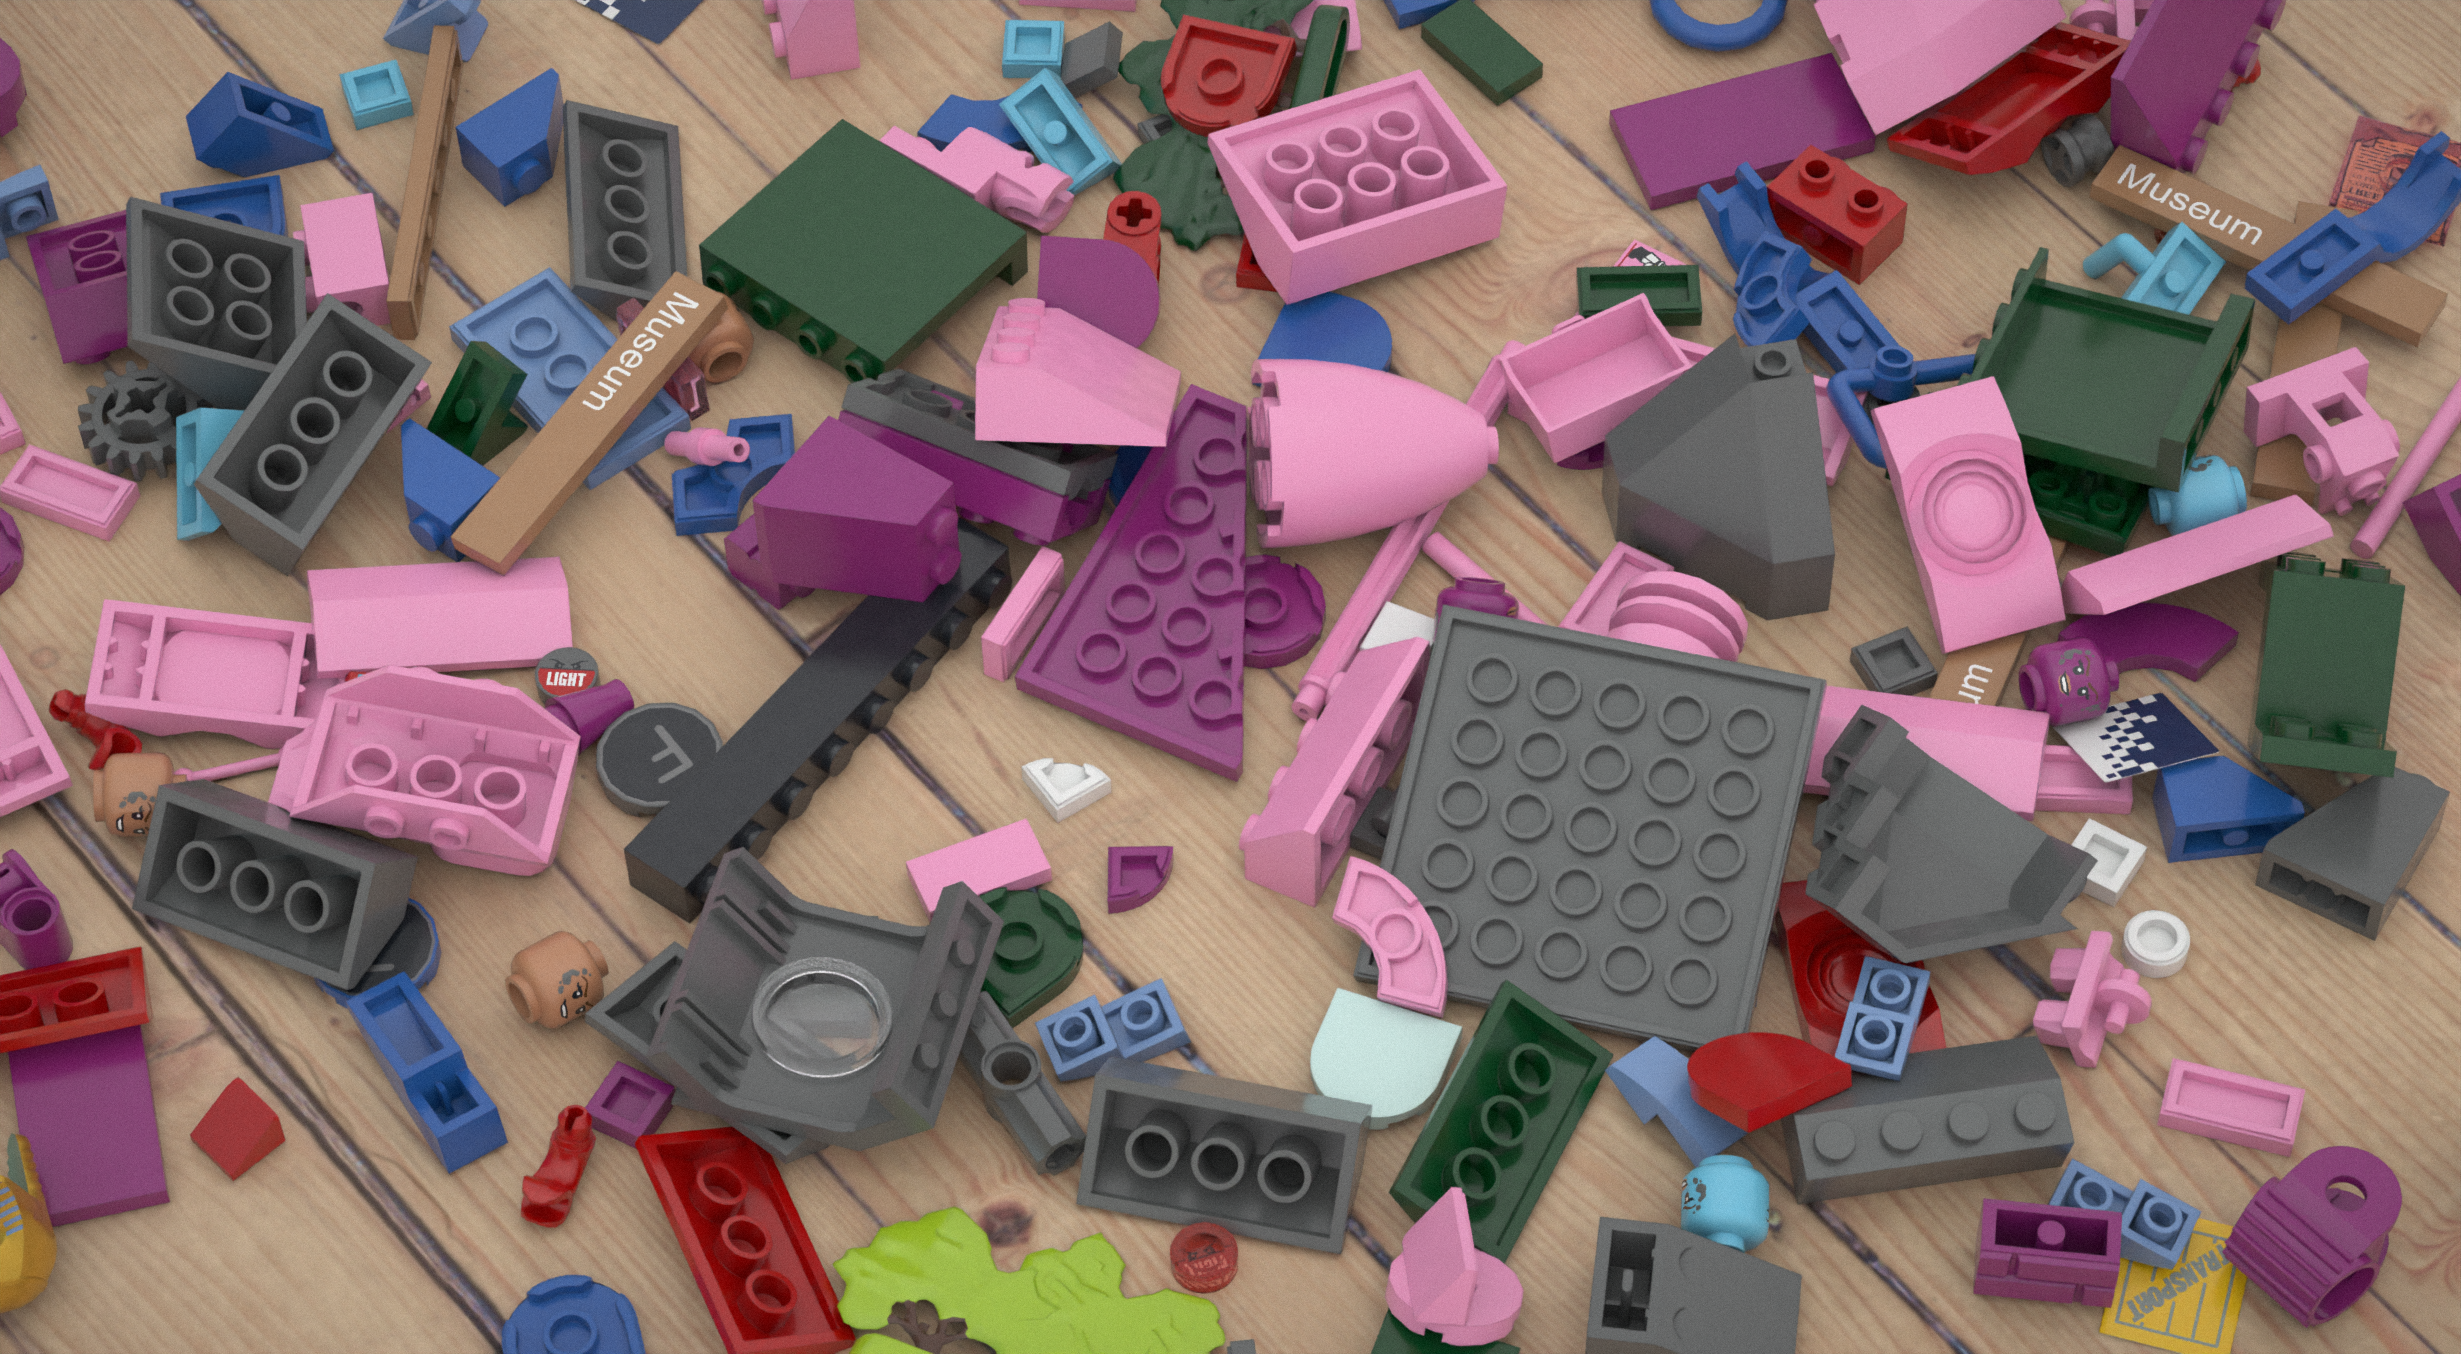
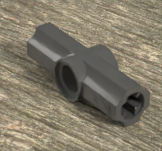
(1028, 1109)

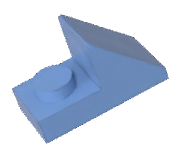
(415, 21)

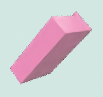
(1591, 375)

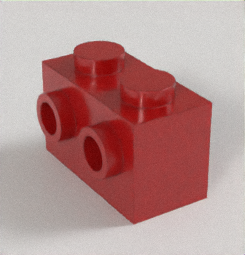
(1837, 214)

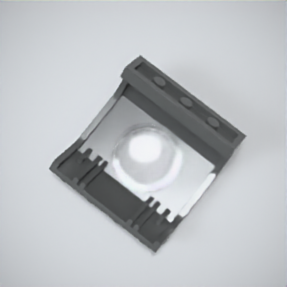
(821, 1011)

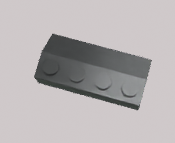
(309, 432)
(271, 881)
(1945, 1121)
(1223, 1154)

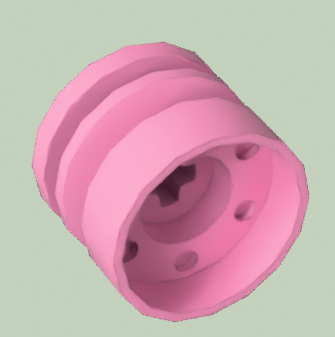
(1679, 615)

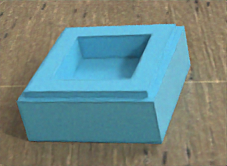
(1032, 47)
(376, 94)

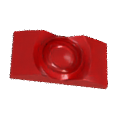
(2016, 103)
(1825, 967)

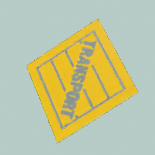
(2184, 1307)

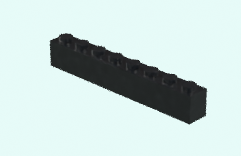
(811, 728)

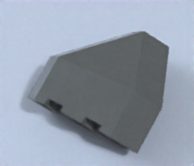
(1730, 479)
(1928, 857)

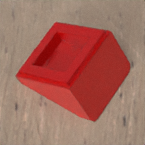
(238, 1130)

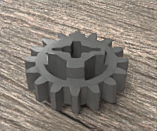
(135, 420)

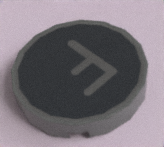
(653, 755)

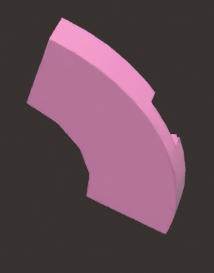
(1399, 936)

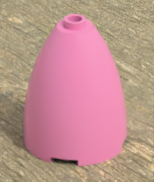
(1355, 450)

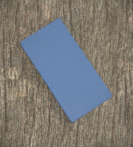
(557, 345)

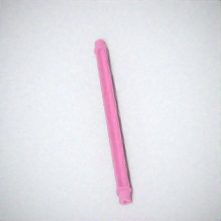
(1388, 567)

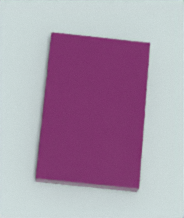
(91, 1124)

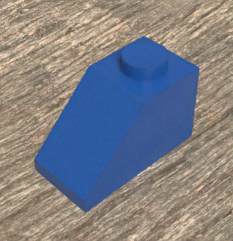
(256, 128)
(516, 139)
(439, 487)
(2218, 809)

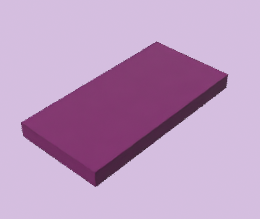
(1755, 118)

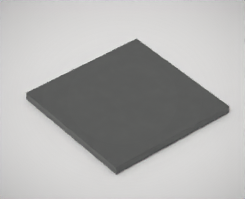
(1600, 823)

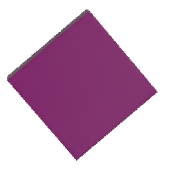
(630, 1104)

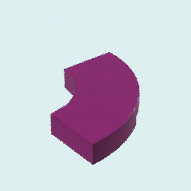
(2157, 638)

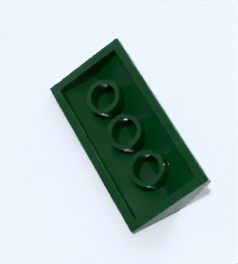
(1503, 1119)

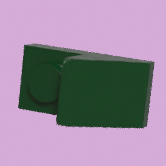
(477, 404)

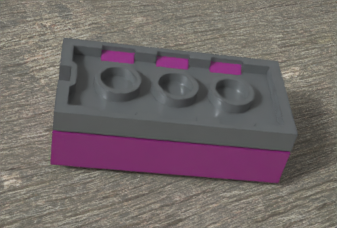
(1026, 485)

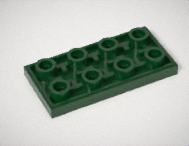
(2085, 504)

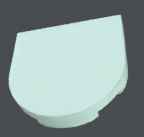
(1382, 1057)

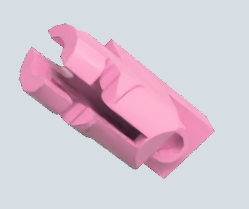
(993, 175)

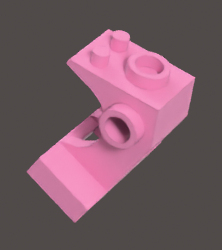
(2344, 458)

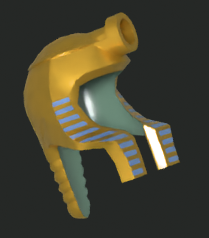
(26, 1230)

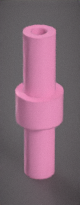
(707, 446)

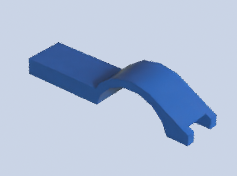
(2343, 246)
(1839, 319)

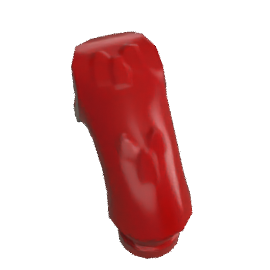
(105, 735)
(552, 1188)

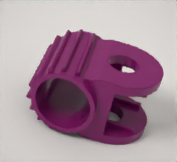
(2317, 1243)

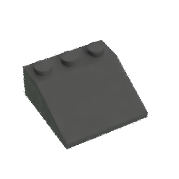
(211, 299)

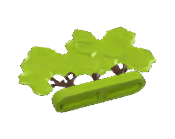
(1047, 1307)

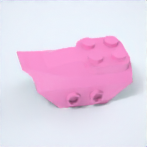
(436, 765)

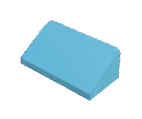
(1060, 131)

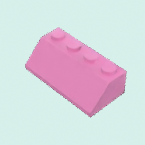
(1336, 771)

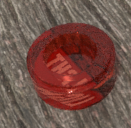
(1204, 1258)

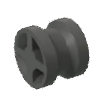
(2077, 150)

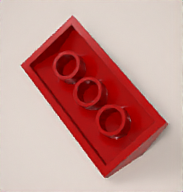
(74, 999)
(744, 1243)

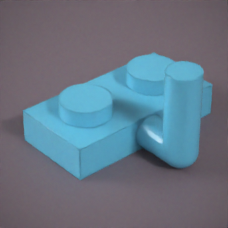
(2169, 277)

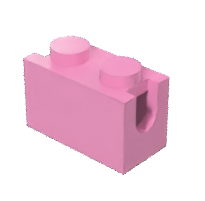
(345, 256)

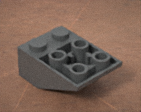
(1686, 1295)

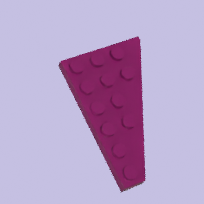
(1159, 605)

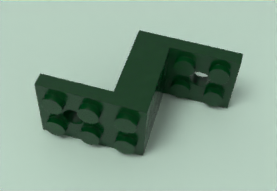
(2326, 665)

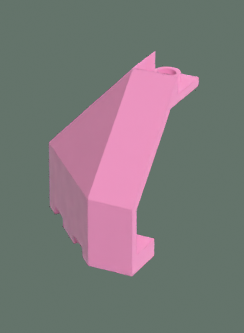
(1923, 51)

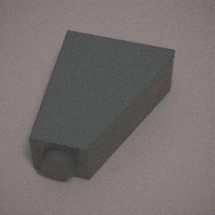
(2356, 850)

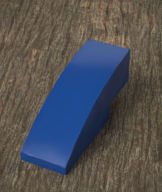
(428, 1072)

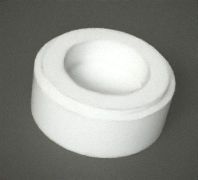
(2155, 944)

